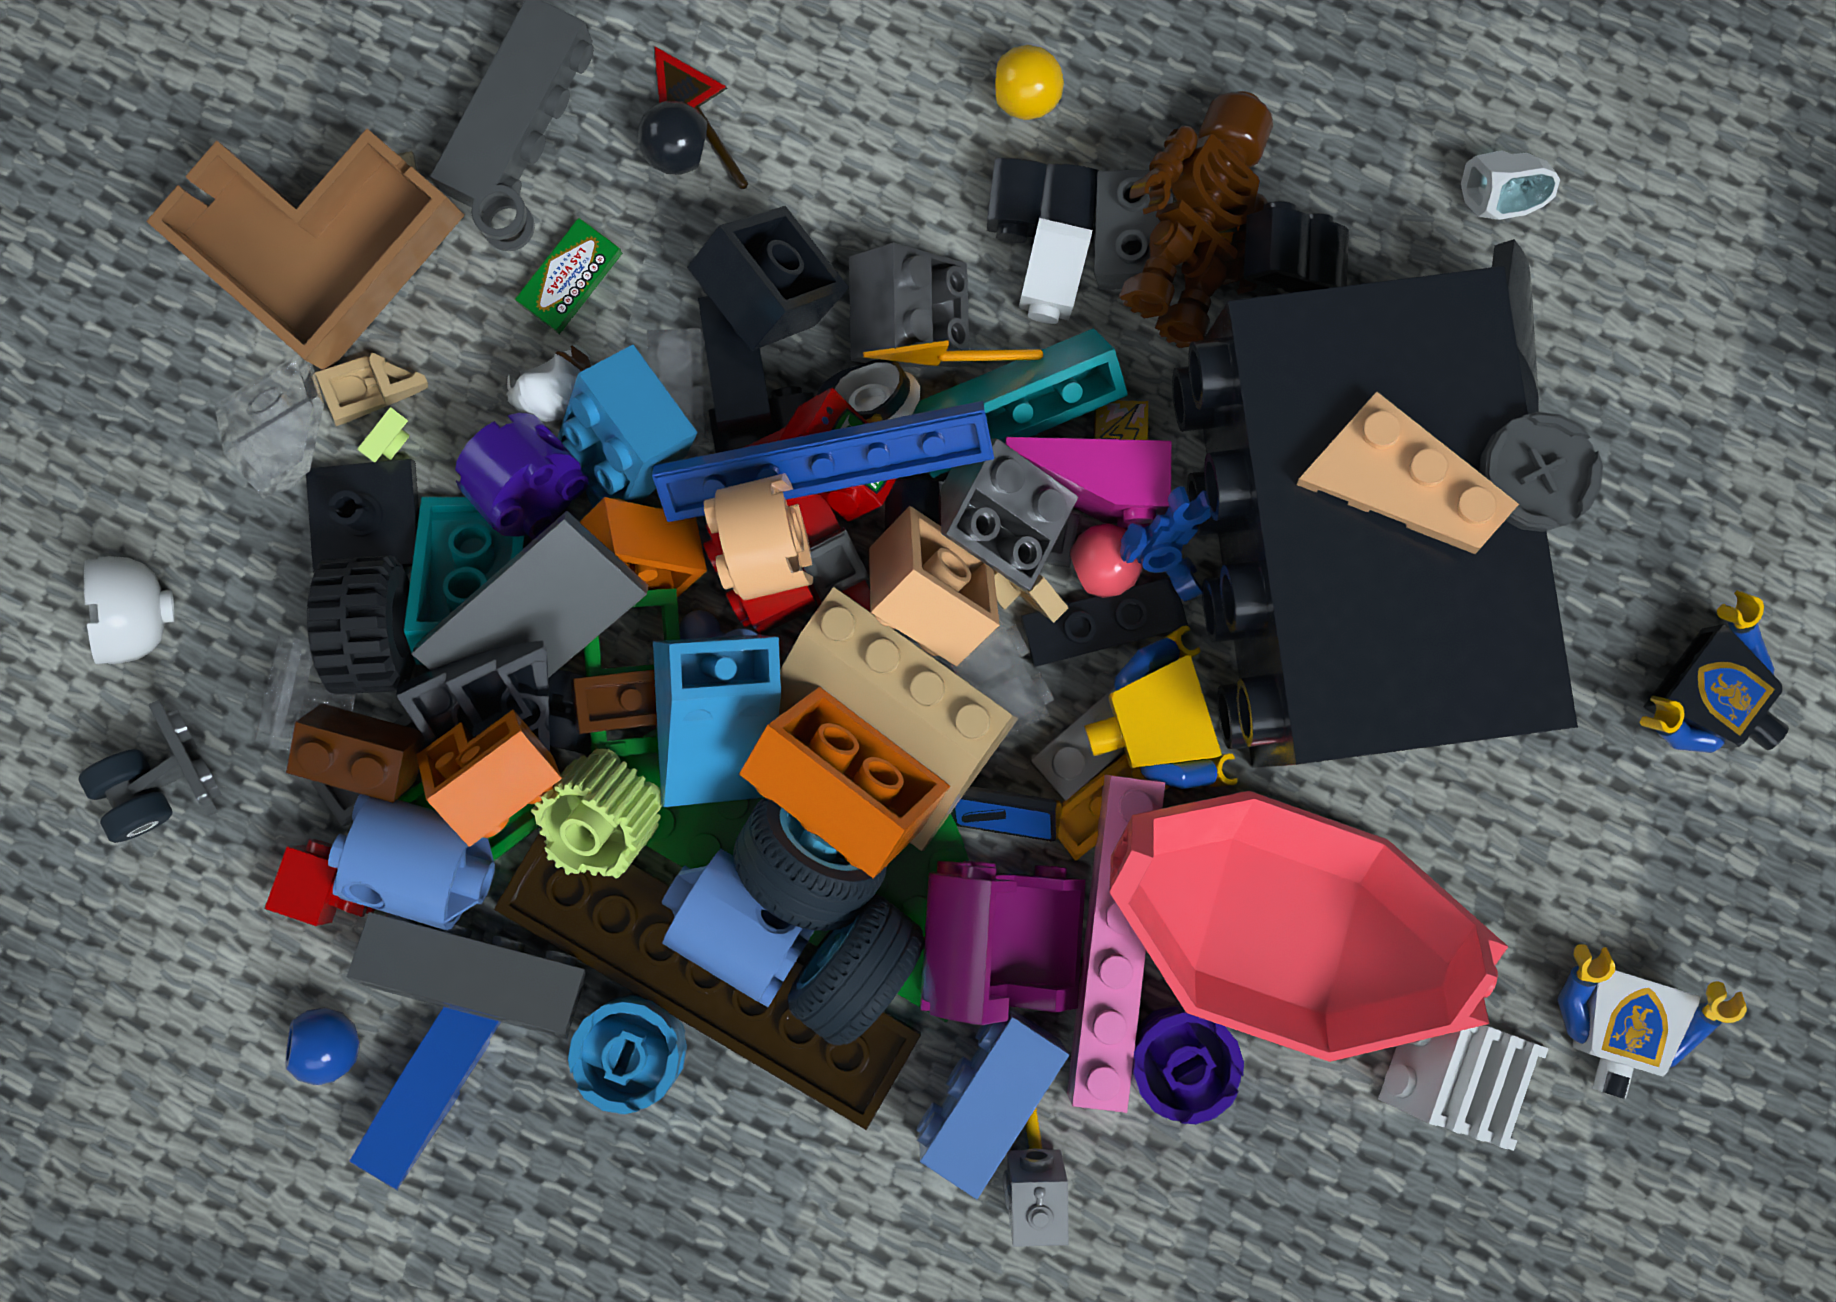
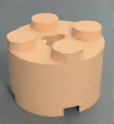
(759, 538)

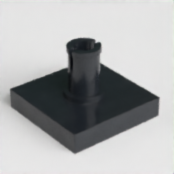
(363, 510)

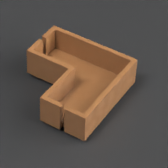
(314, 268)

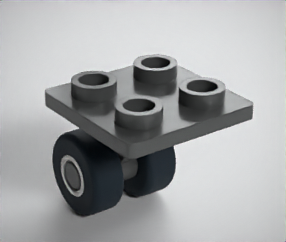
(130, 782)

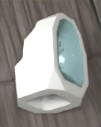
(1508, 184)

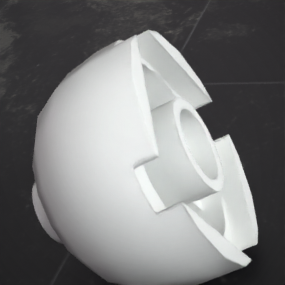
(124, 609)

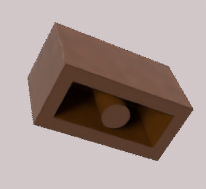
(355, 752)

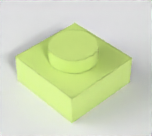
(385, 437)

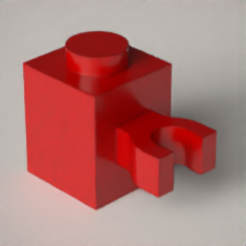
(306, 886)

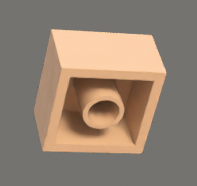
(931, 588)

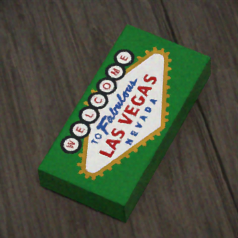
(569, 276)

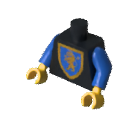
(1720, 687)

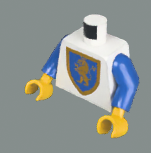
(1636, 1020)

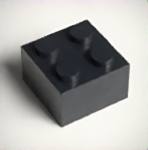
(767, 277)

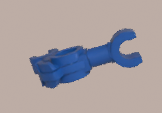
(1161, 543)

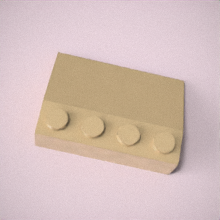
(899, 694)

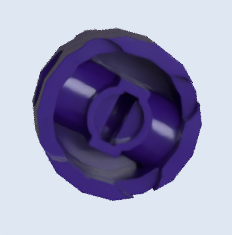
(519, 476)
(1186, 1065)

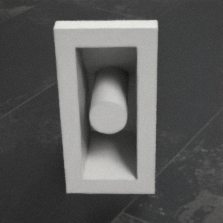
(1054, 271)

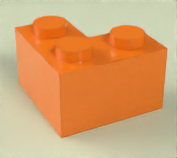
(656, 550)
(486, 777)

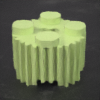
(598, 815)

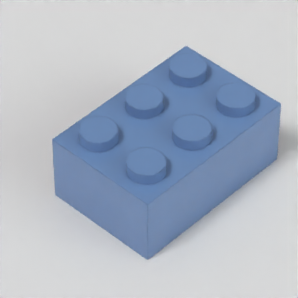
(989, 1101)

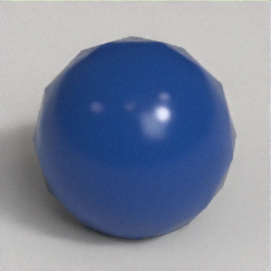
(321, 1046)

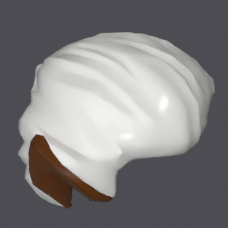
(548, 387)

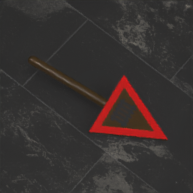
(684, 83)

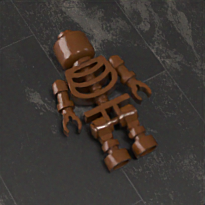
(1212, 194)

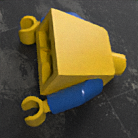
(1162, 718)

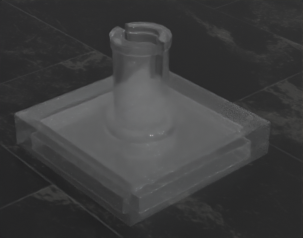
(291, 693)

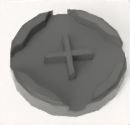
(1544, 468)

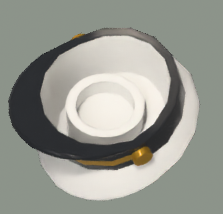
(877, 389)

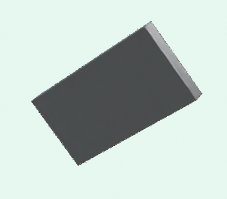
(553, 591)

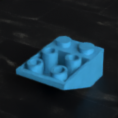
(622, 427)
(711, 713)

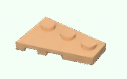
(1408, 475)

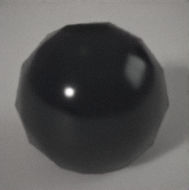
(672, 137)

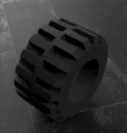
(359, 624)

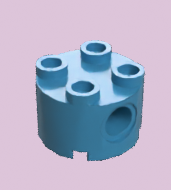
(627, 1054)

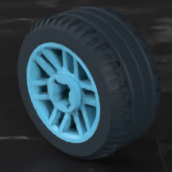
(798, 872)
(856, 972)

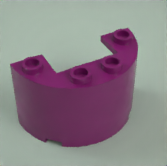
(1000, 941)

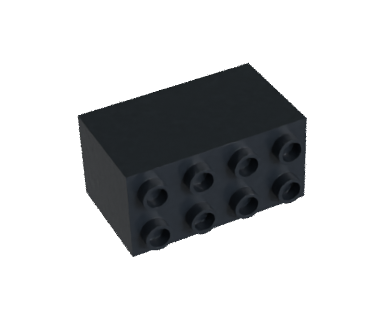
(1337, 614)

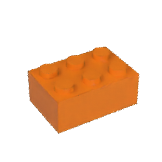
(844, 781)

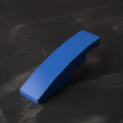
(423, 1095)

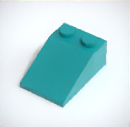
(451, 561)

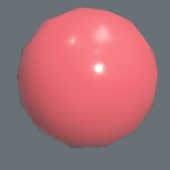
(1100, 564)

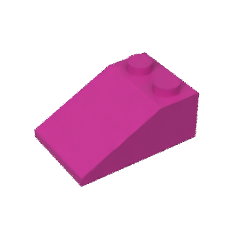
(1111, 477)

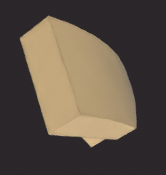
(366, 386)
(1040, 597)

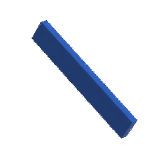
(832, 458)

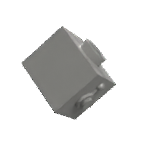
(1036, 1197)

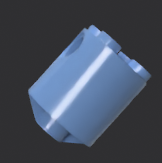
(409, 863)
(730, 931)

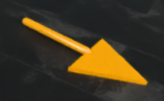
(936, 352)

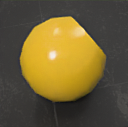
(1028, 82)

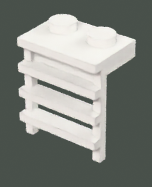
(1464, 1081)

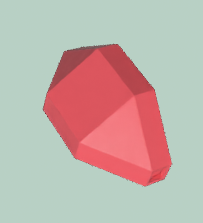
(1300, 927)

